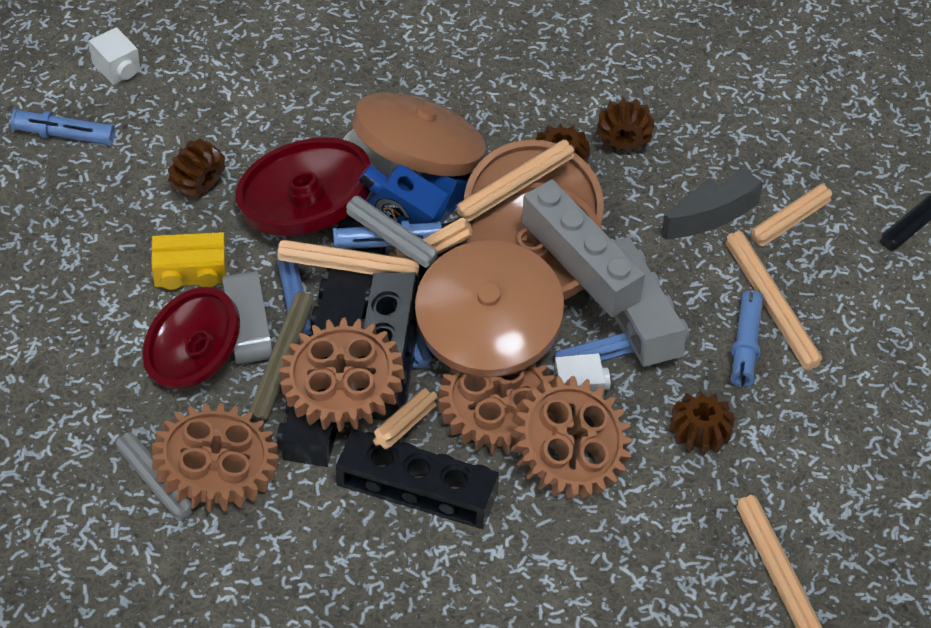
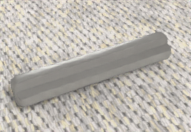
(391, 231)
(141, 462)

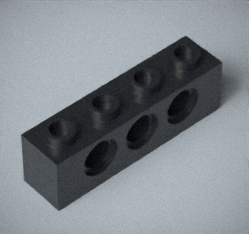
(394, 294)
(470, 504)

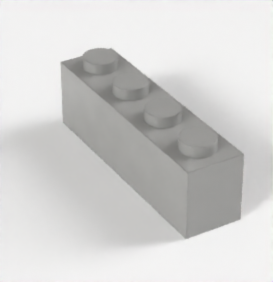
(582, 248)
(651, 323)

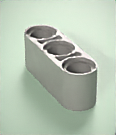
(254, 336)

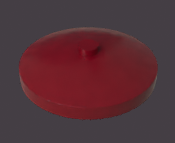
(302, 186)

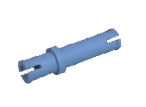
(60, 127)
(365, 238)
(746, 348)

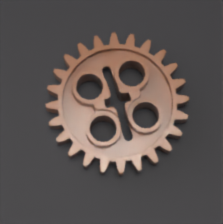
(342, 374)
(493, 400)
(602, 441)
(209, 457)

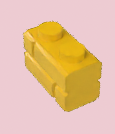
(188, 260)

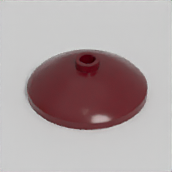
(191, 338)

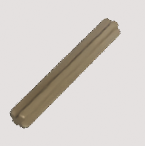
(270, 382)

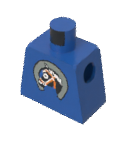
(402, 194)

